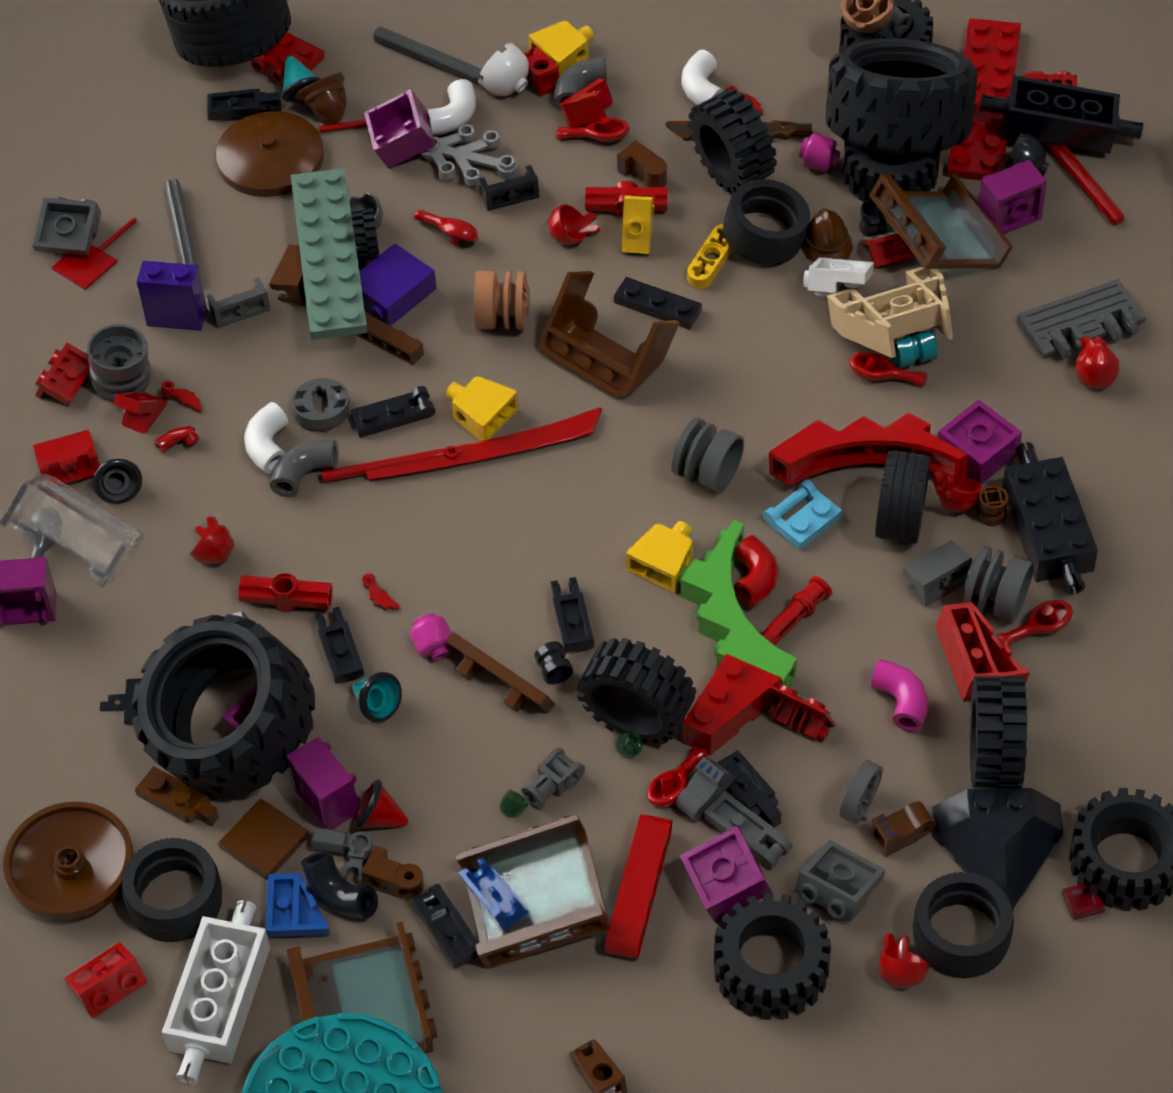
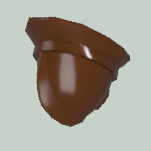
(325, 98)
(827, 237)

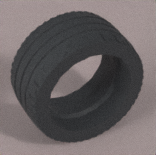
(759, 244)
(902, 497)
(162, 858)
(965, 890)

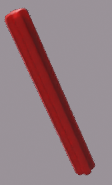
(1086, 182)

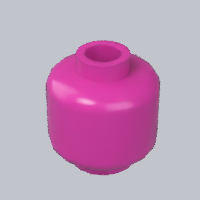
(819, 152)
(430, 636)

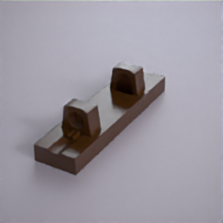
(520, 691)

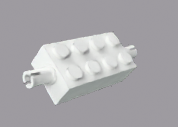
(216, 991)

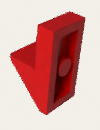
(587, 104)
(139, 409)

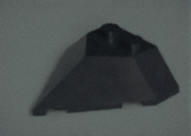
(1000, 834)

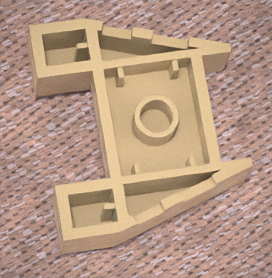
(893, 313)

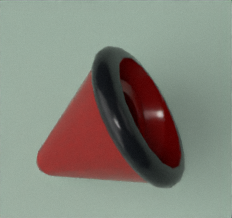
(379, 809)

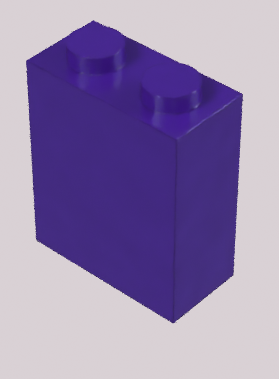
(395, 284)
(172, 295)

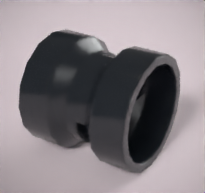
(872, 219)
(553, 661)

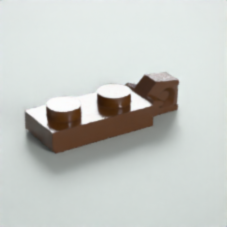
(176, 797)

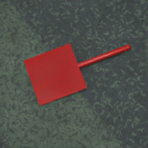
(87, 269)

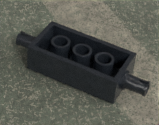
(1062, 114)
(1050, 519)

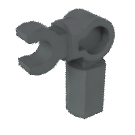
(358, 846)

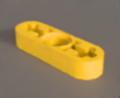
(712, 267)

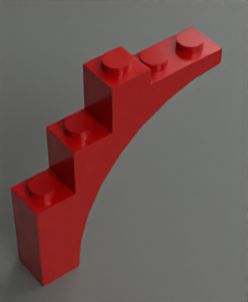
(861, 442)

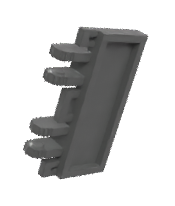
(1080, 316)

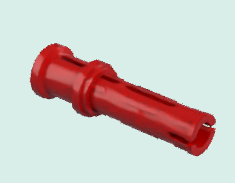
(801, 605)

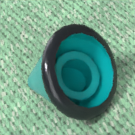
(295, 78)
(378, 696)

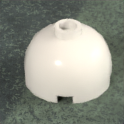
(505, 72)

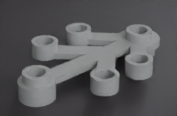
(506, 165)

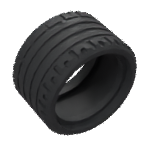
(225, 30)

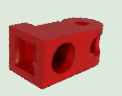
(542, 71)

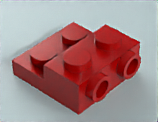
(273, 62)

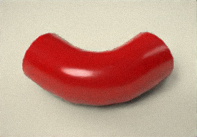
(762, 572)

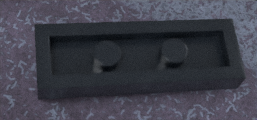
(657, 302)

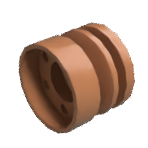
(500, 299)

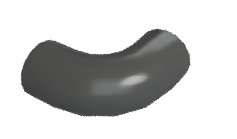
(578, 77)
(301, 460)

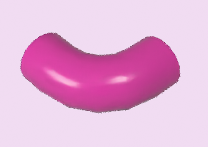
(908, 691)

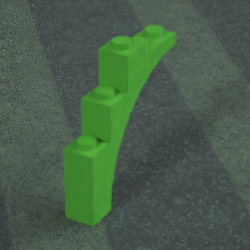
(720, 614)

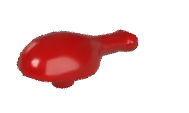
(604, 130)
(455, 227)
(877, 368)
(1044, 619)
(668, 785)

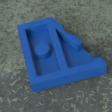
(292, 908)

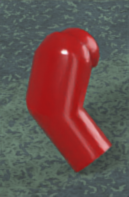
(175, 435)

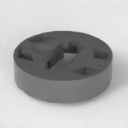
(334, 414)
(861, 792)

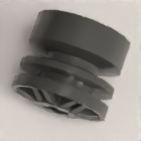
(118, 360)
(707, 455)
(998, 583)

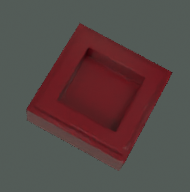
(1081, 903)

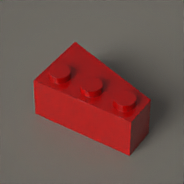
(973, 647)
(728, 702)

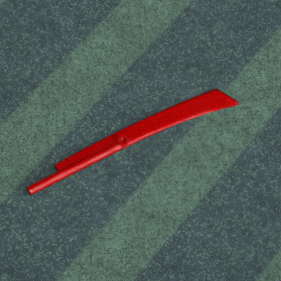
(549, 434)

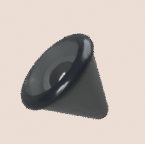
(117, 481)

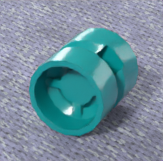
(915, 346)

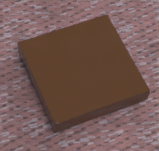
(264, 839)

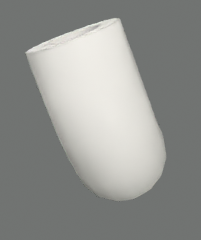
(696, 76)
(457, 112)
(260, 434)

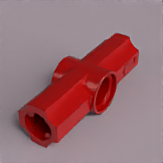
(613, 197)
(298, 592)

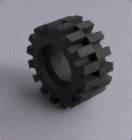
(365, 234)

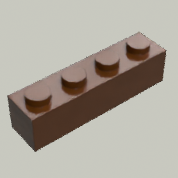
(392, 340)

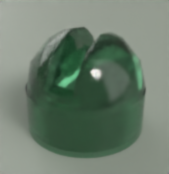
(632, 747)
(513, 804)

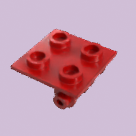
(68, 457)
(791, 708)

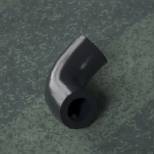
(335, 891)

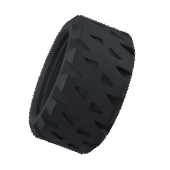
(901, 96)
(180, 674)

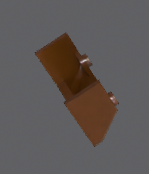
(575, 344)

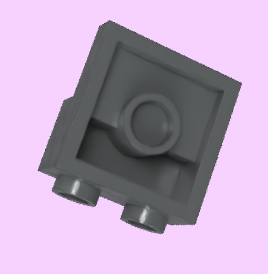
(66, 226)
(838, 881)

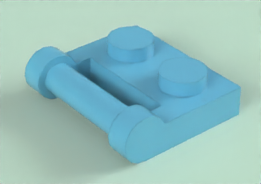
(808, 521)

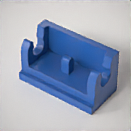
(495, 895)

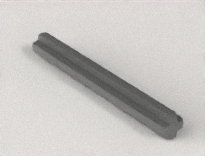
(428, 54)
(180, 222)

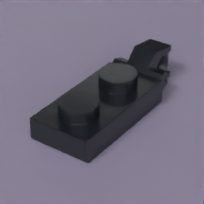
(241, 103)
(751, 789)

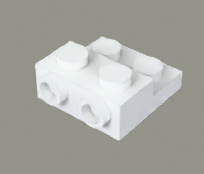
(829, 274)

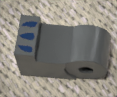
(704, 788)

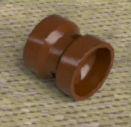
(992, 505)

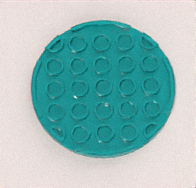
(343, 1057)

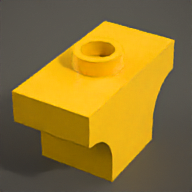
(637, 224)

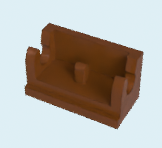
(289, 277)

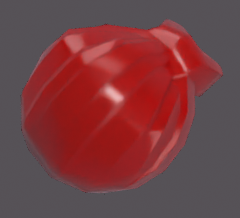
(569, 226)
(1096, 364)
(956, 496)
(214, 544)
(900, 966)

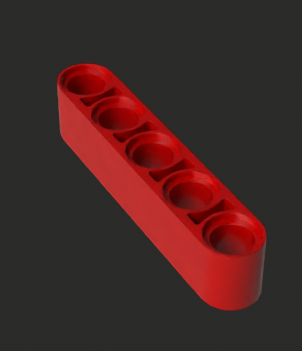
(638, 886)

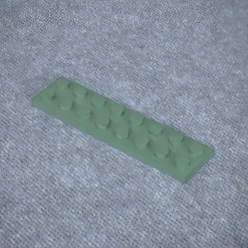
(328, 254)

